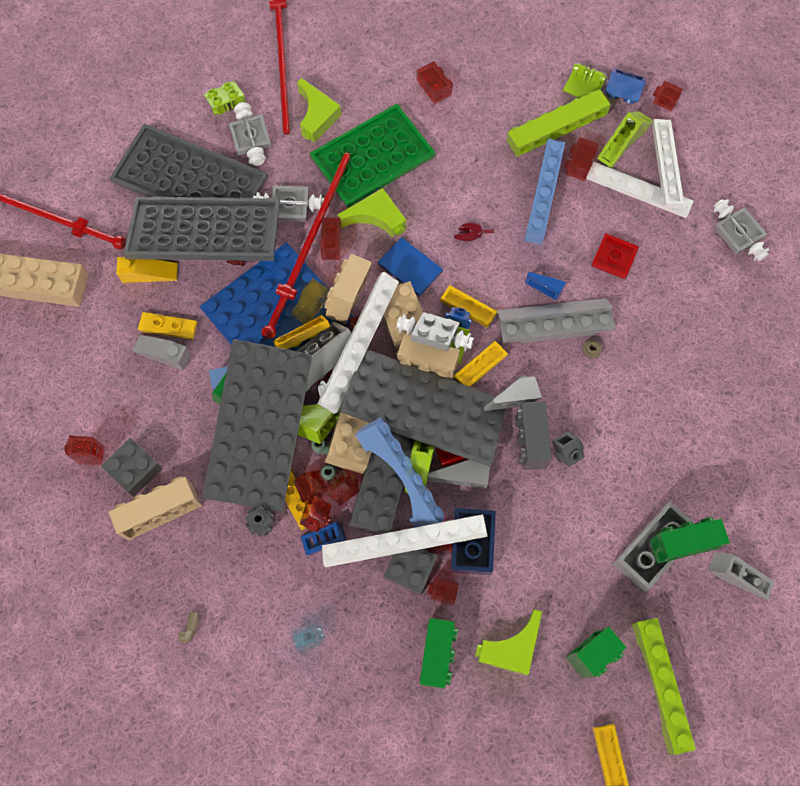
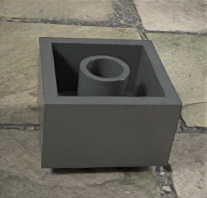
(131, 467)
(411, 570)

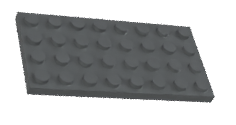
(173, 167)
(203, 228)
(424, 407)
(257, 425)

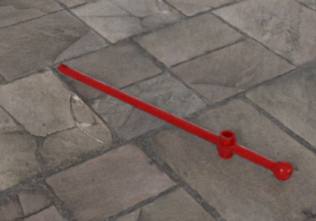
(278, 6)
(78, 227)
(286, 291)

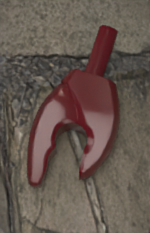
(474, 230)

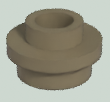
(592, 354)

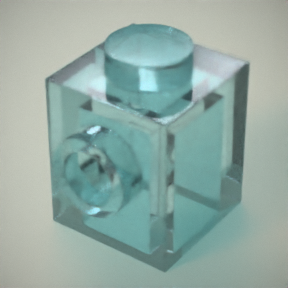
(308, 637)

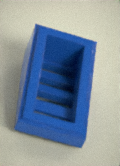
(546, 285)
(333, 526)

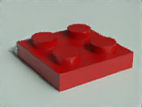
(615, 256)

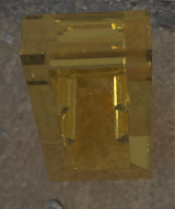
(311, 301)

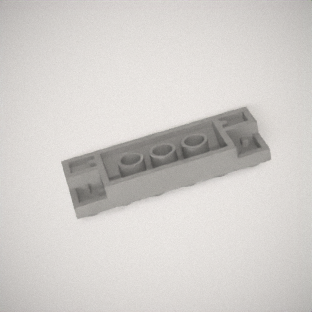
(555, 321)

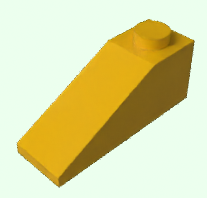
(145, 270)

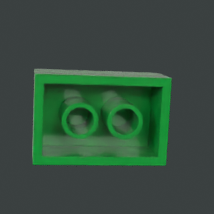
(689, 539)
(438, 653)
(596, 653)

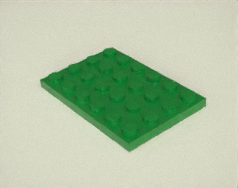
(378, 151)

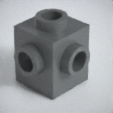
(568, 449)
(263, 527)

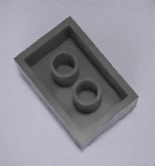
(533, 435)

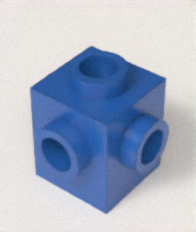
(460, 315)

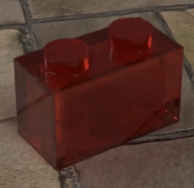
(434, 82)
(581, 159)
(331, 239)
(84, 450)

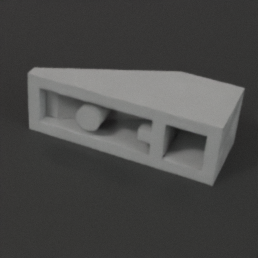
(162, 351)
(521, 391)
(464, 474)
(740, 574)

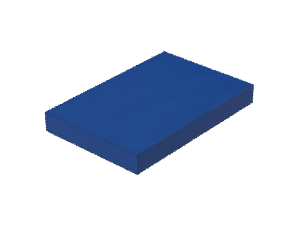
(411, 265)

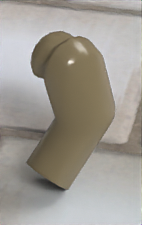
(186, 636)

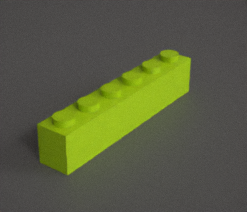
(558, 122)

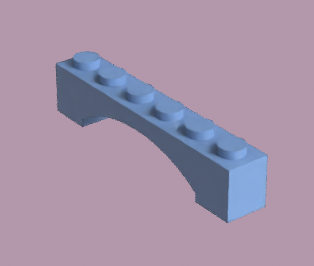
(544, 192)
(379, 440)

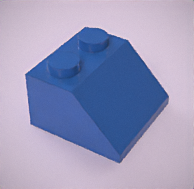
(625, 86)

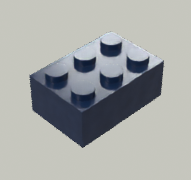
(477, 554)

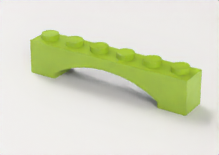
(671, 709)

